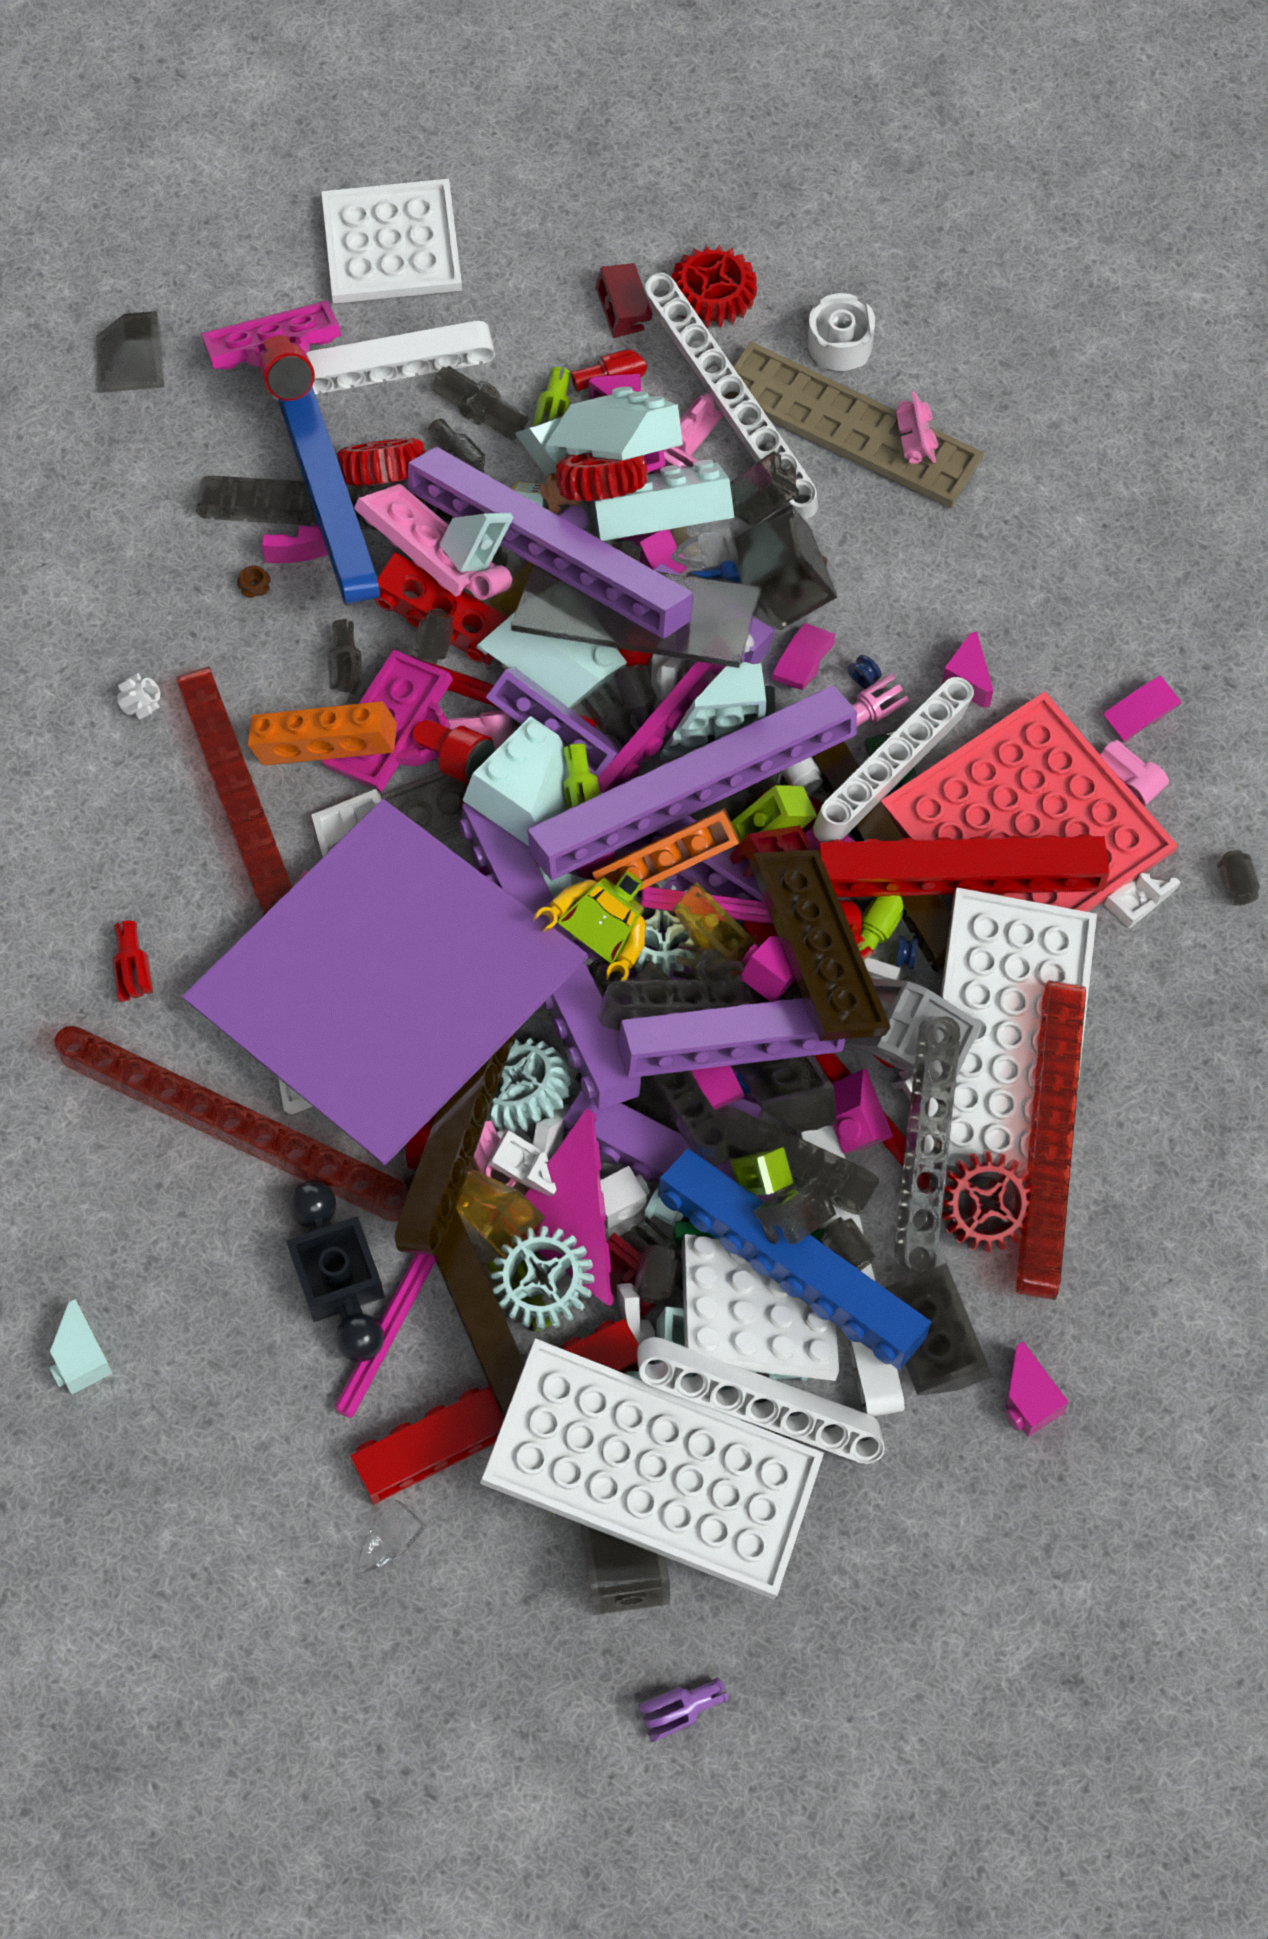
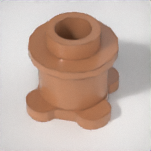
(552, 495)

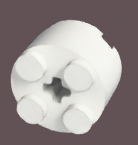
(841, 332)

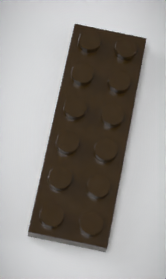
(819, 945)

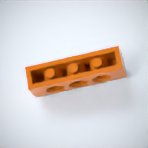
(322, 733)
(674, 851)

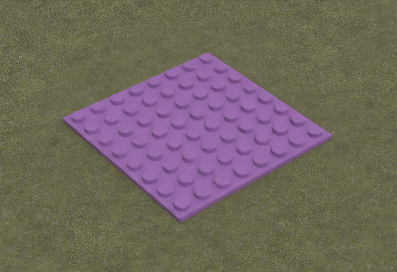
(384, 980)

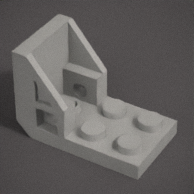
(905, 1009)

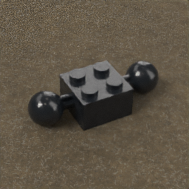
(336, 1270)

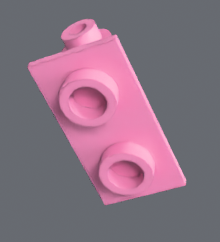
(698, 422)
(922, 441)

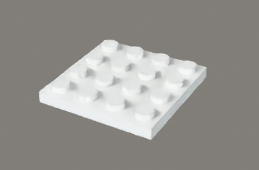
(391, 241)
(749, 1317)

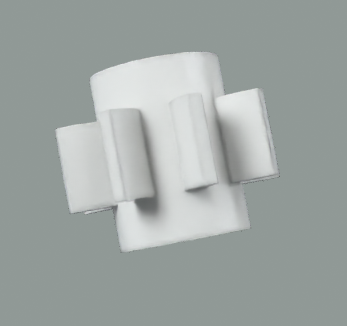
(138, 696)

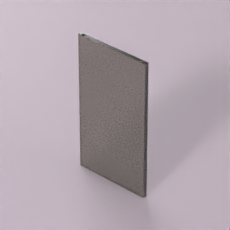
(714, 635)

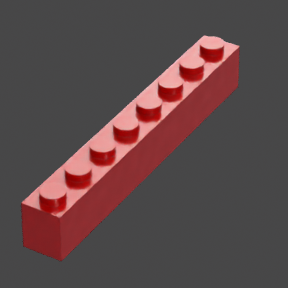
(973, 864)
(468, 1425)

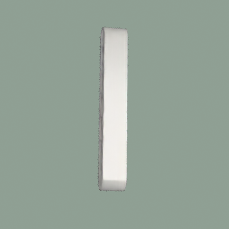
(401, 356)
(893, 760)
(748, 1388)

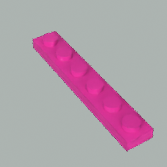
(666, 717)

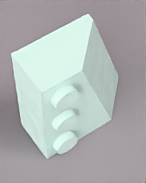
(618, 426)
(559, 666)
(722, 708)
(521, 780)

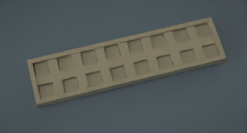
(851, 425)

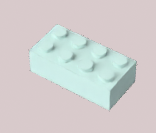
(666, 502)

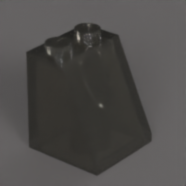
(786, 565)
(623, 1574)

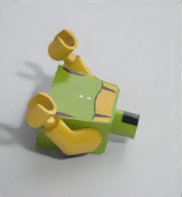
(603, 919)

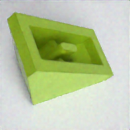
(763, 1171)

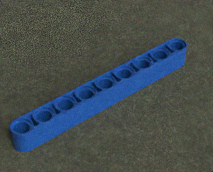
(330, 499)

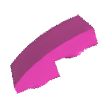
(288, 549)
(802, 656)
(1142, 708)
(718, 1085)

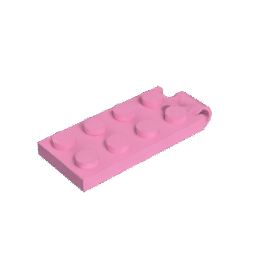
(418, 534)

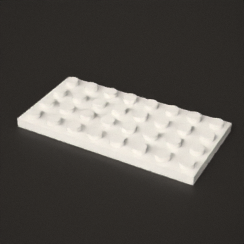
(997, 973)
(653, 1469)

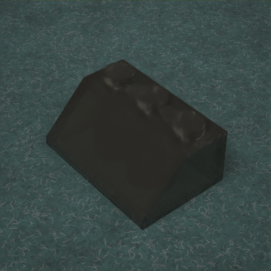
(793, 1091)
(951, 1352)

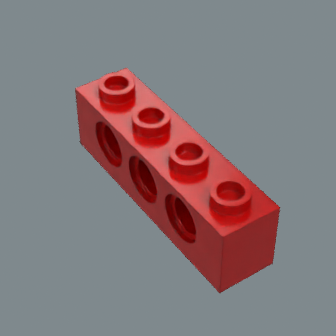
(403, 576)

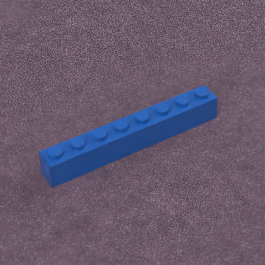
(803, 1269)

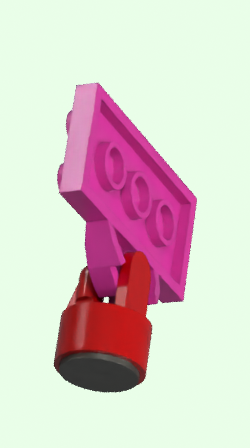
(276, 346)
(422, 730)

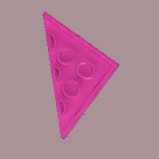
(578, 1202)

